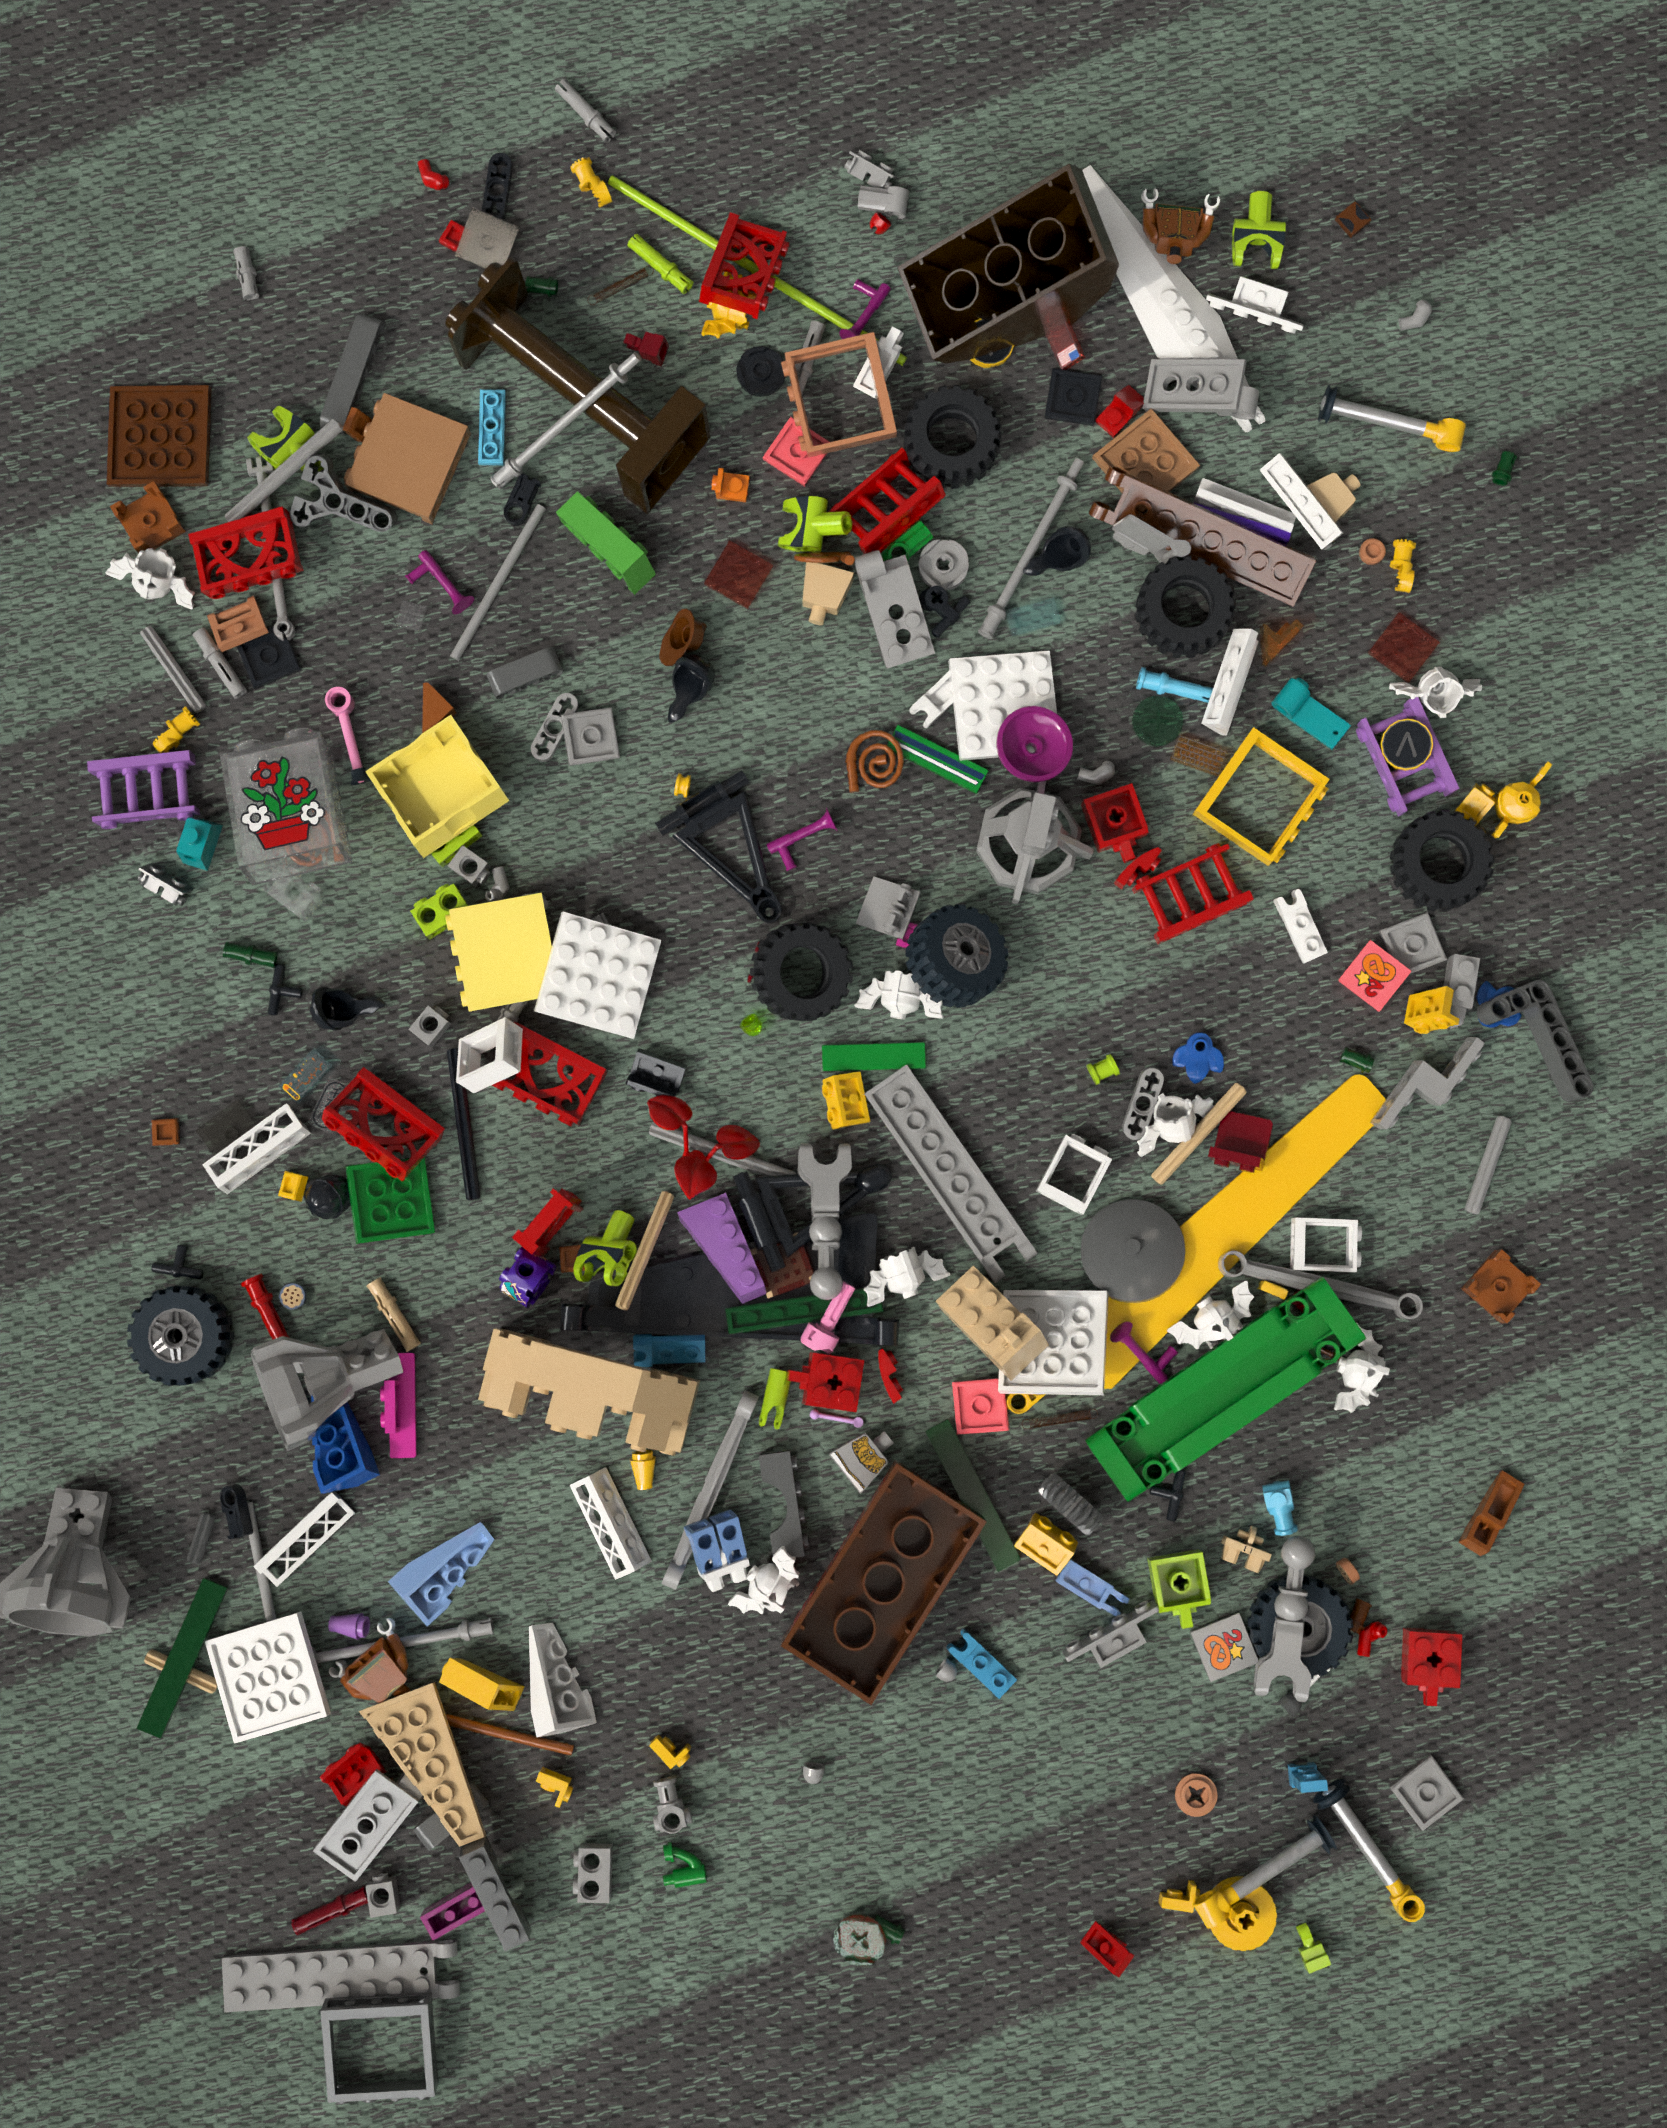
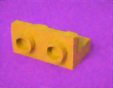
(1430, 1010)
(845, 1100)
(1046, 1544)

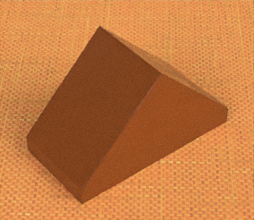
(434, 707)

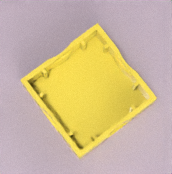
(437, 786)

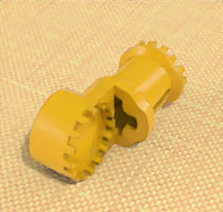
(590, 181)
(1402, 562)
(178, 727)

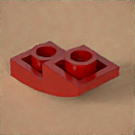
(1146, 861)
(886, 1366)

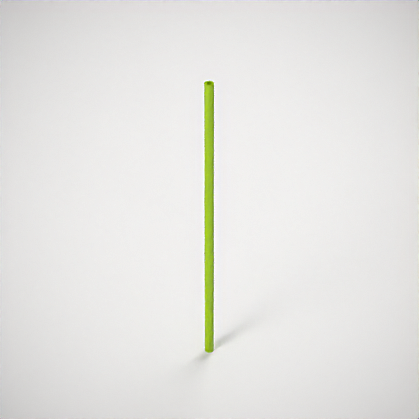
(745, 262)

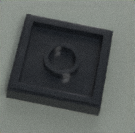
(1073, 397)
(268, 658)

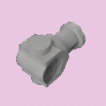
(670, 1805)

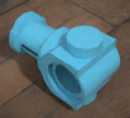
(1280, 1504)

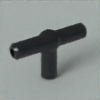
(277, 990)
(177, 1269)
(1174, 1494)

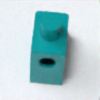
(199, 842)

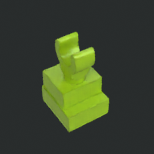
(1312, 1952)

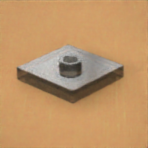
(486, 239)
(227, 1128)

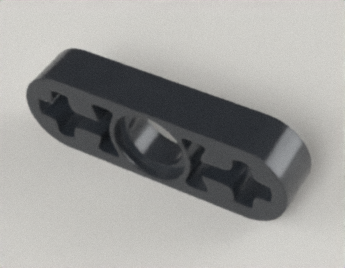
(491, 181)

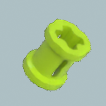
(1103, 1069)

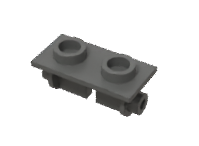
(154, 877)

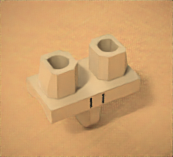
(1233, 1547)

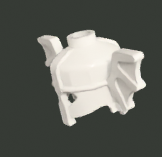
(153, 576)
(1444, 695)
(899, 996)
(1173, 1122)
(903, 1274)
(1215, 1319)
(1362, 1373)
(768, 1584)

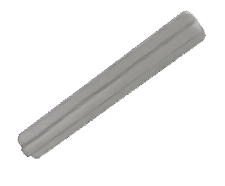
(173, 669)
(1488, 1165)

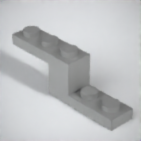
(1428, 1083)

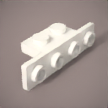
(1258, 300)

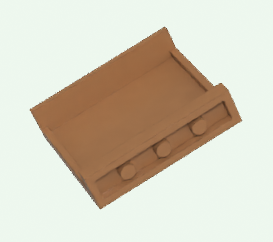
(407, 457)

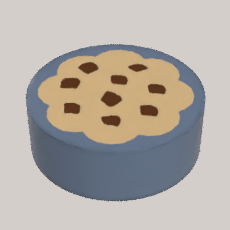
(293, 1296)

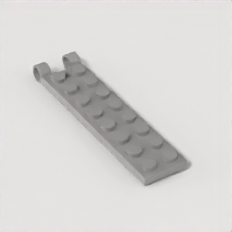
(947, 1169)
(310, 1976)

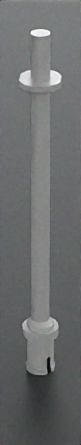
(514, 466)
(997, 611)
(465, 1631)

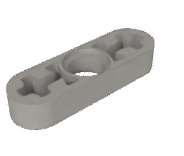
(539, 740)
(1130, 1119)

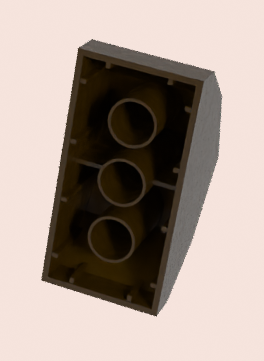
(1018, 266)

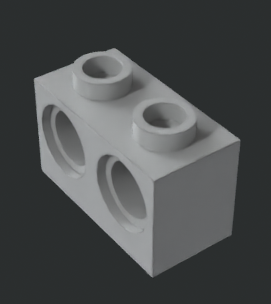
(599, 1873)

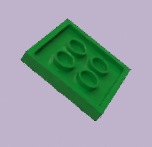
(386, 1205)

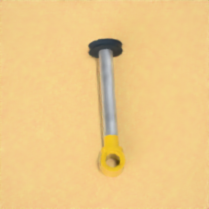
(1445, 434)
(1399, 1892)
(1215, 1905)

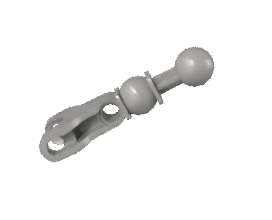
(825, 1229)
(1287, 1636)

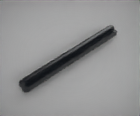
(464, 1130)

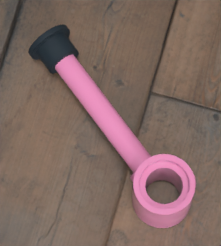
(358, 773)

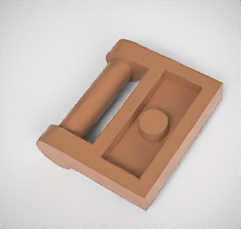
(240, 628)

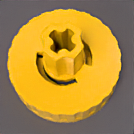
(1255, 1928)

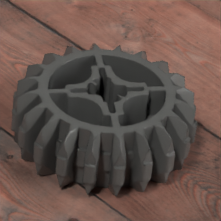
(1070, 1504)

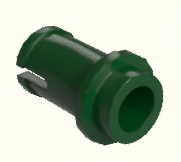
(542, 285)
(1502, 474)
(1357, 1060)
(891, 1930)

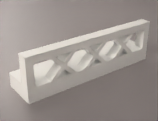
(1301, 501)
(1243, 505)
(1230, 680)
(260, 1157)
(614, 1522)
(293, 1536)

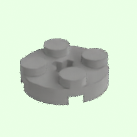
(943, 550)

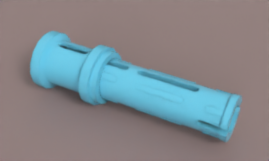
(1163, 683)

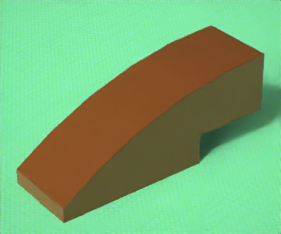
(1491, 1514)

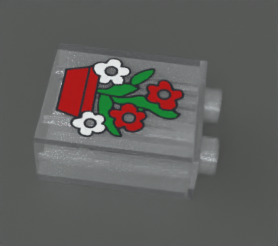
(285, 806)

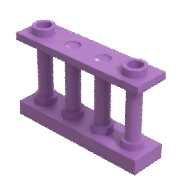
(1437, 762)
(129, 768)

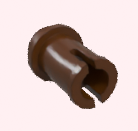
(1359, 1614)

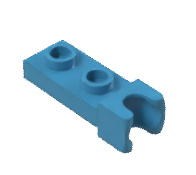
(668, 1349)
(982, 1665)
(1306, 1778)

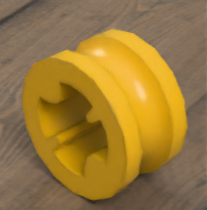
(682, 785)

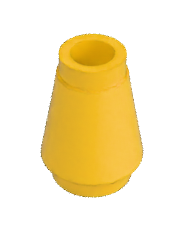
(643, 1468)

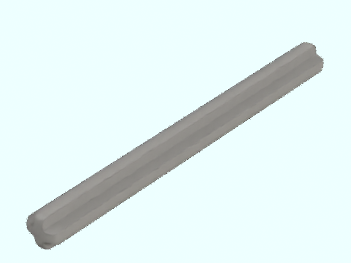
(285, 471)
(705, 1146)

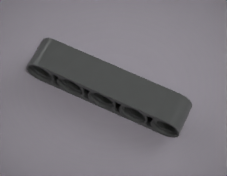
(352, 369)

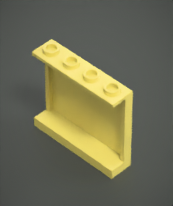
(500, 950)

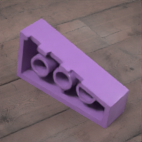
(722, 1240)

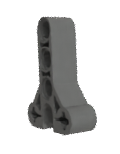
(328, 484)

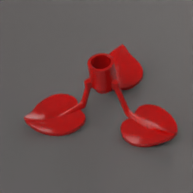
(693, 1168)

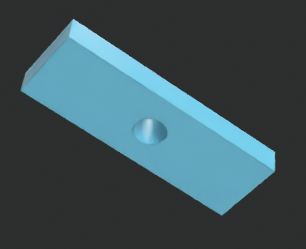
(492, 441)

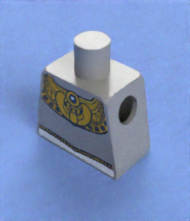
(862, 1458)

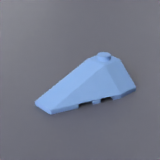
(433, 1576)

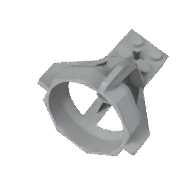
(1032, 833)
(330, 1376)
(51, 1585)

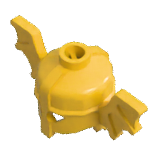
(725, 318)
(1510, 806)

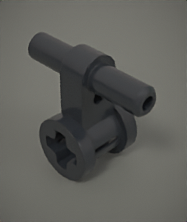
(949, 614)

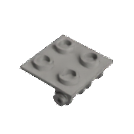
(888, 907)

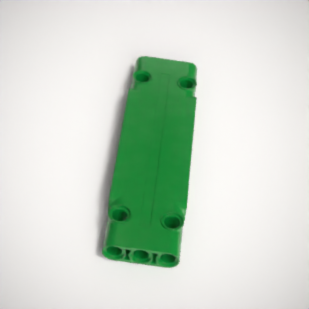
(1225, 1389)

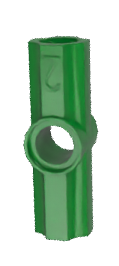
(909, 541)

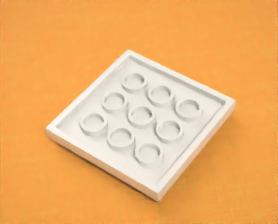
(990, 690)
(597, 975)
(1076, 1336)
(267, 1677)

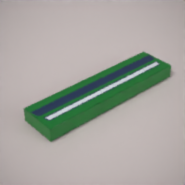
(939, 760)

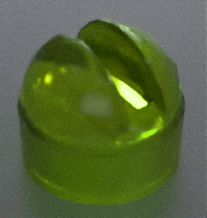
(751, 1025)

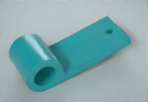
(1308, 714)

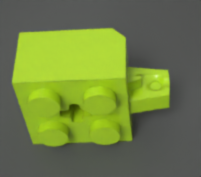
(1193, 1590)

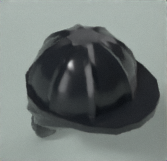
(1062, 551)
(691, 682)
(339, 1008)
(327, 1196)

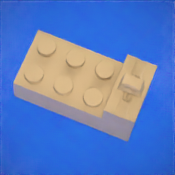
(992, 1323)

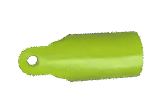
(775, 1395)

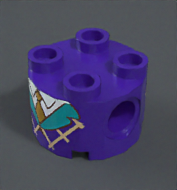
(526, 1277)

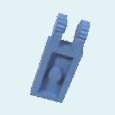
(1089, 1587)

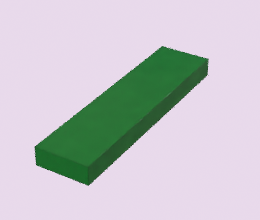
(873, 1057)

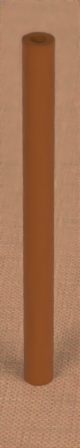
(510, 1735)

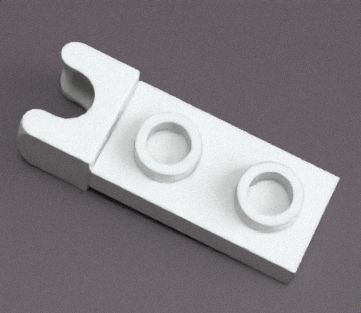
(935, 700)
(1301, 927)

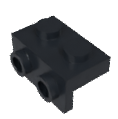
(656, 1074)

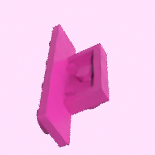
(400, 1409)

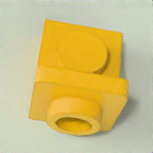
(1477, 802)
(664, 1749)
(554, 1781)
(1176, 1900)

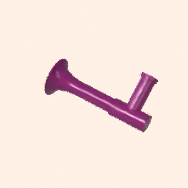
(877, 298)
(429, 564)
(783, 842)
(1123, 1334)

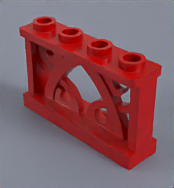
(736, 235)
(234, 531)
(582, 1070)
(374, 1146)
(548, 1222)

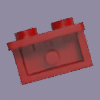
(351, 1772)

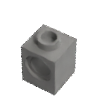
(459, 864)
(419, 1026)
(378, 1906)

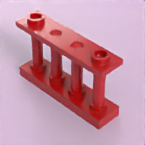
(903, 517)
(1189, 918)

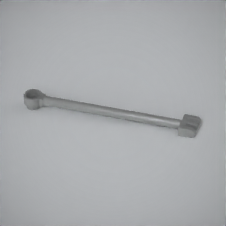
(282, 618)

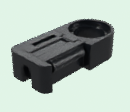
(521, 497)
(236, 1513)

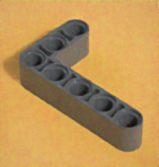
(1546, 1026)

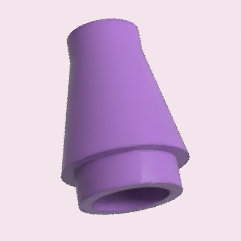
(350, 1625)

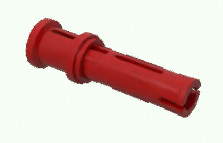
(263, 1302)

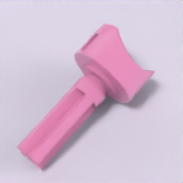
(822, 1334)

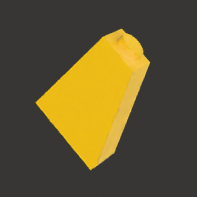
(481, 1685)

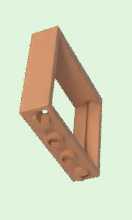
(828, 349)

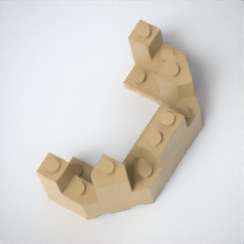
(584, 1388)

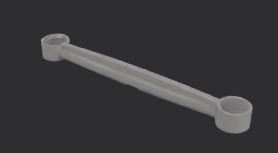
(1300, 1280)
(712, 1486)

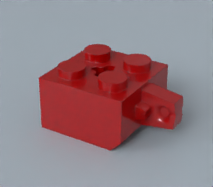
(1107, 833)
(815, 1376)
(1433, 1675)

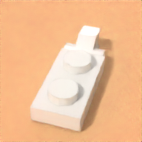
(889, 352)

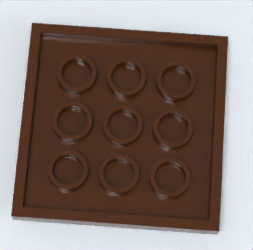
(159, 436)

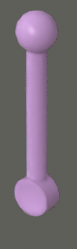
(857, 1422)

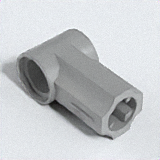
(886, 201)

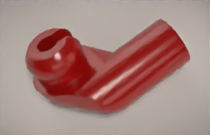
(430, 178)
(1368, 1635)

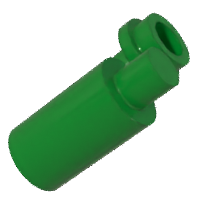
(684, 1876)

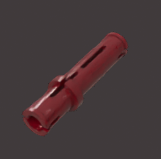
(340, 1906)

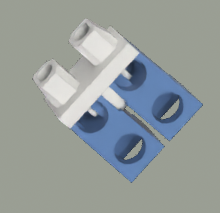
(718, 1549)

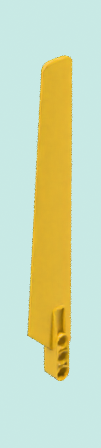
(1241, 1217)

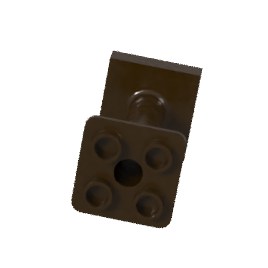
(657, 446)

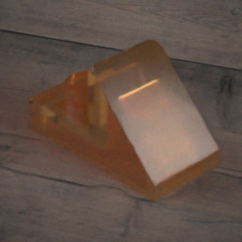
(1273, 644)

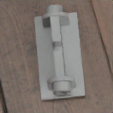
(862, 165)

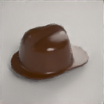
(682, 637)

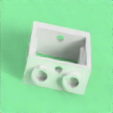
(508, 1042)
(1062, 1198)
(1297, 1247)

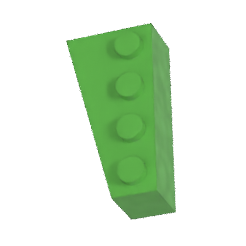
(607, 541)

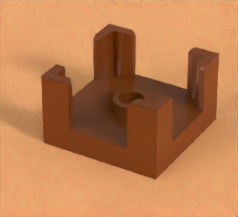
(149, 519)
(1499, 1286)

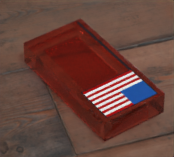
(1065, 345)

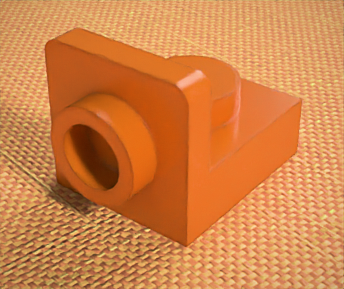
(730, 486)

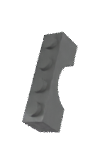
(778, 1471)
(503, 1912)

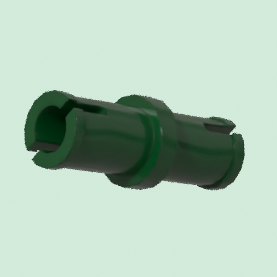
(250, 954)

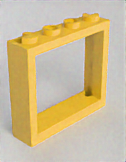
(1303, 813)

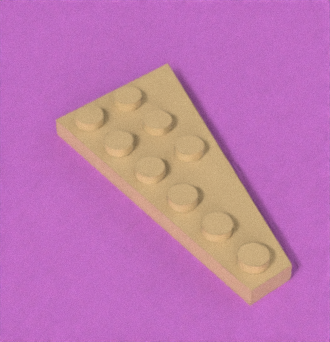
(424, 1748)

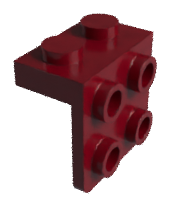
(1242, 1142)

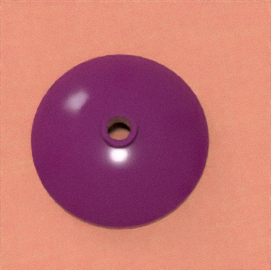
(1042, 731)

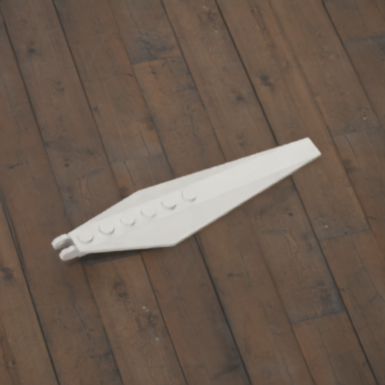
(1163, 298)

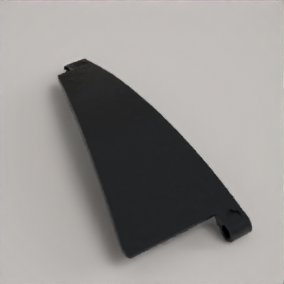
(693, 1296)

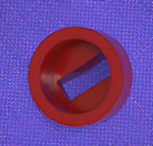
(880, 222)

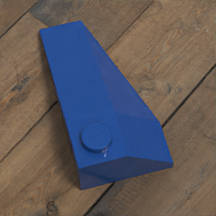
(342, 1453)

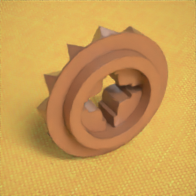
(1208, 1794)

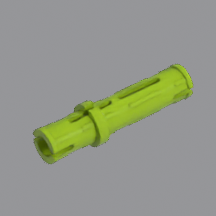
(667, 270)

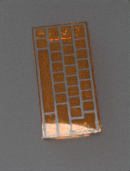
(1198, 755)

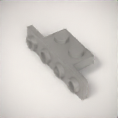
(1114, 1639)

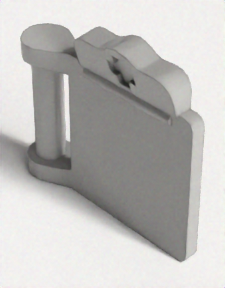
(1143, 538)

